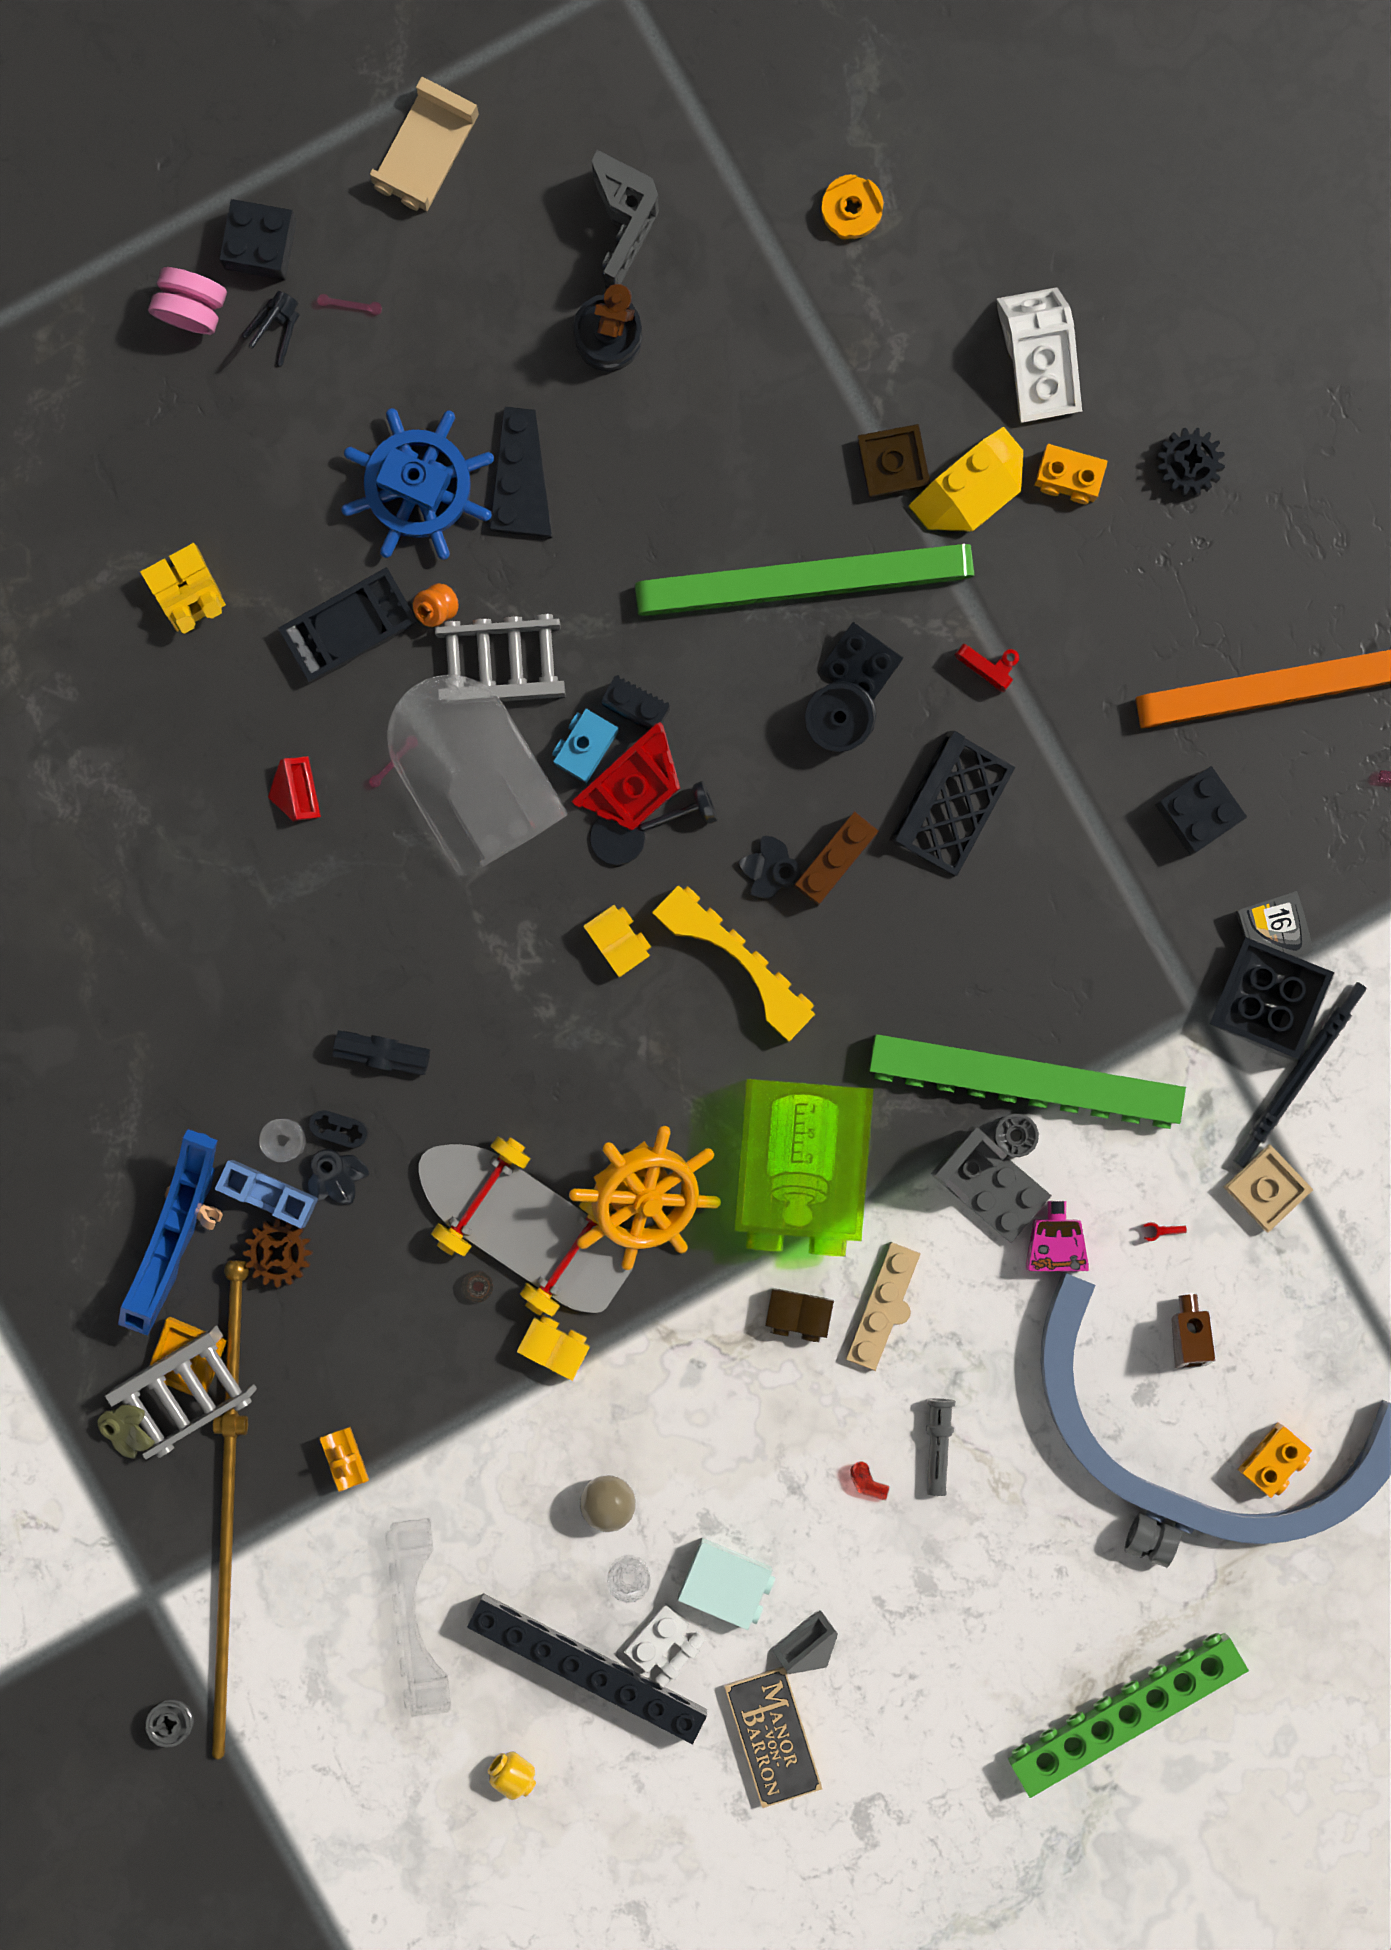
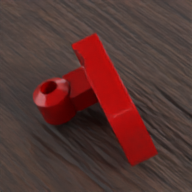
(994, 674)

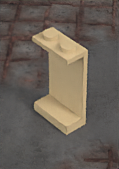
(425, 146)

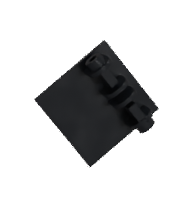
(861, 660)

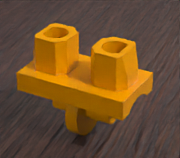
(344, 1459)

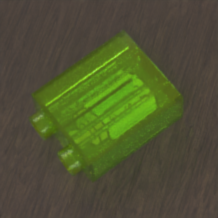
(803, 1165)

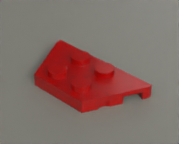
(634, 782)

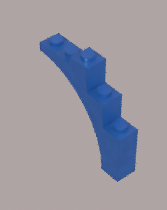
(172, 1234)

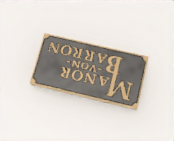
(773, 1737)

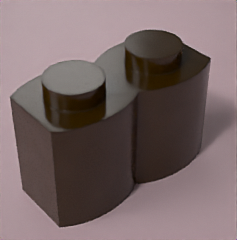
(799, 1314)

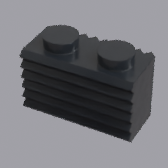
(634, 703)

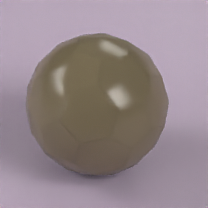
(607, 1503)

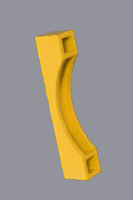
(687, 918)

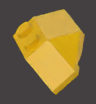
(973, 486)

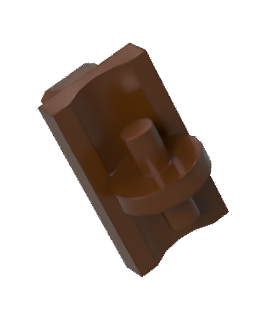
(614, 311)

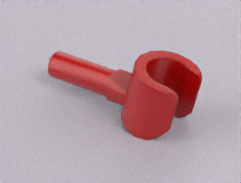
(1163, 1230)

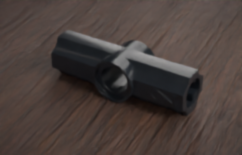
(381, 1052)

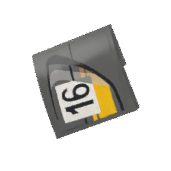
(1278, 924)

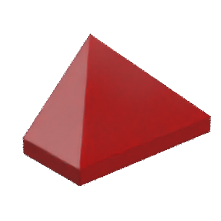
(295, 789)

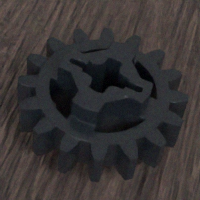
(1178, 461)

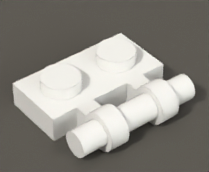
(657, 1638)

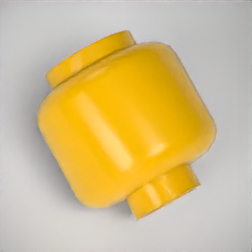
(512, 1775)

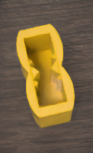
(617, 940)
(553, 1347)

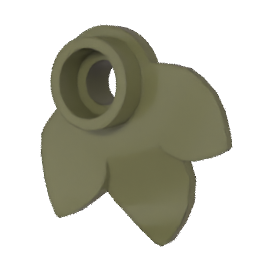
(123, 1430)

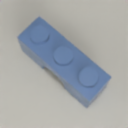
(267, 1193)

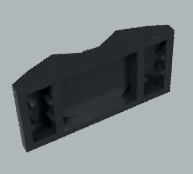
(348, 625)

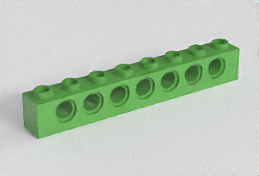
(1146, 1715)

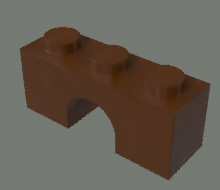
(836, 858)

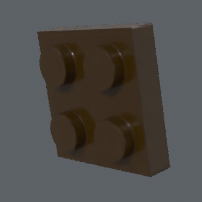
(893, 461)

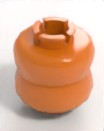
(435, 605)

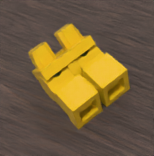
(191, 601)

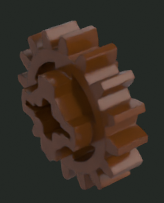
(288, 1263)

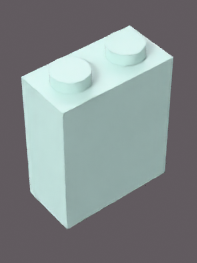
(726, 1584)

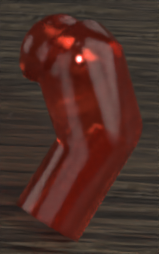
(864, 1482)

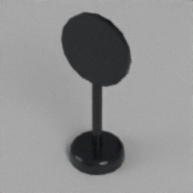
(622, 845)

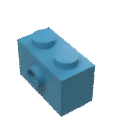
(585, 745)

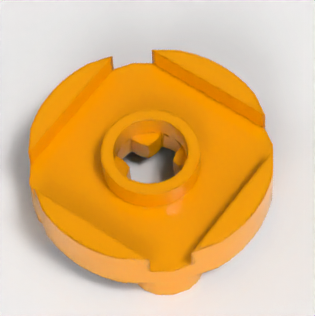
(845, 223)

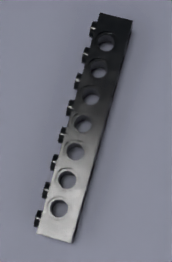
(588, 1668)

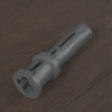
(936, 1483)

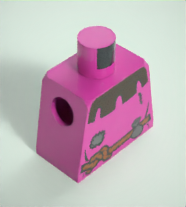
(1057, 1242)

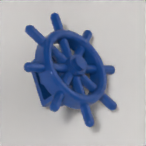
(418, 482)

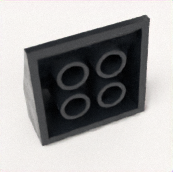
(1272, 999)

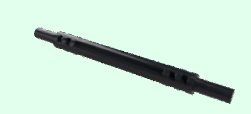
(1300, 1074)

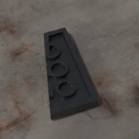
(520, 486)

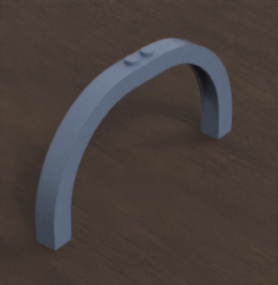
(1324, 1511)

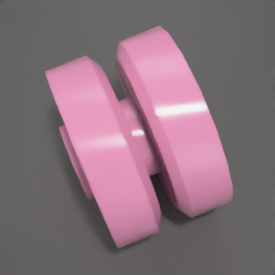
(187, 300)

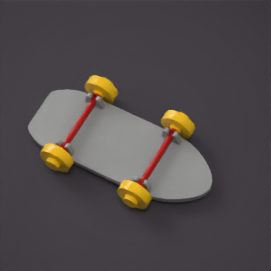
(520, 1225)

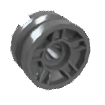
(1028, 1138)
(174, 1711)

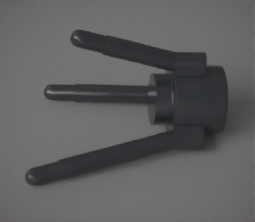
(280, 309)

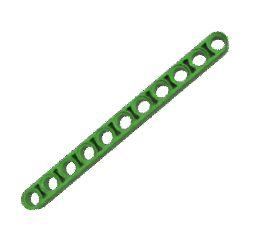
(804, 579)

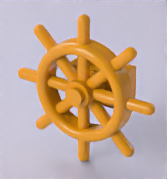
(638, 1186)

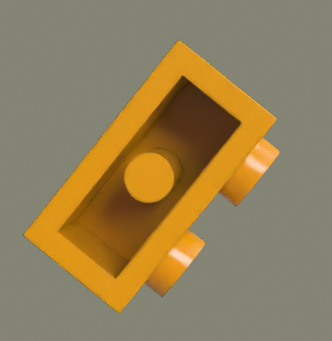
(1070, 474)
(1275, 1460)

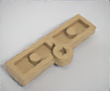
(884, 1306)

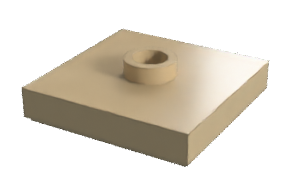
(1268, 1188)

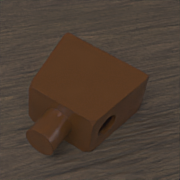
(1192, 1348)

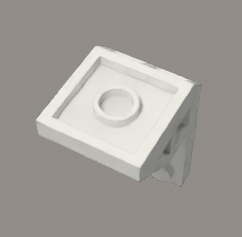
(1043, 352)

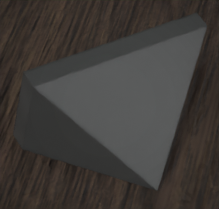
(808, 1646)

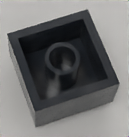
(258, 239)
(1201, 810)

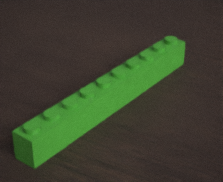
(1026, 1079)

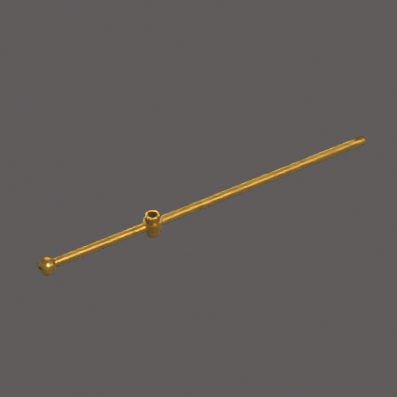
(230, 1426)

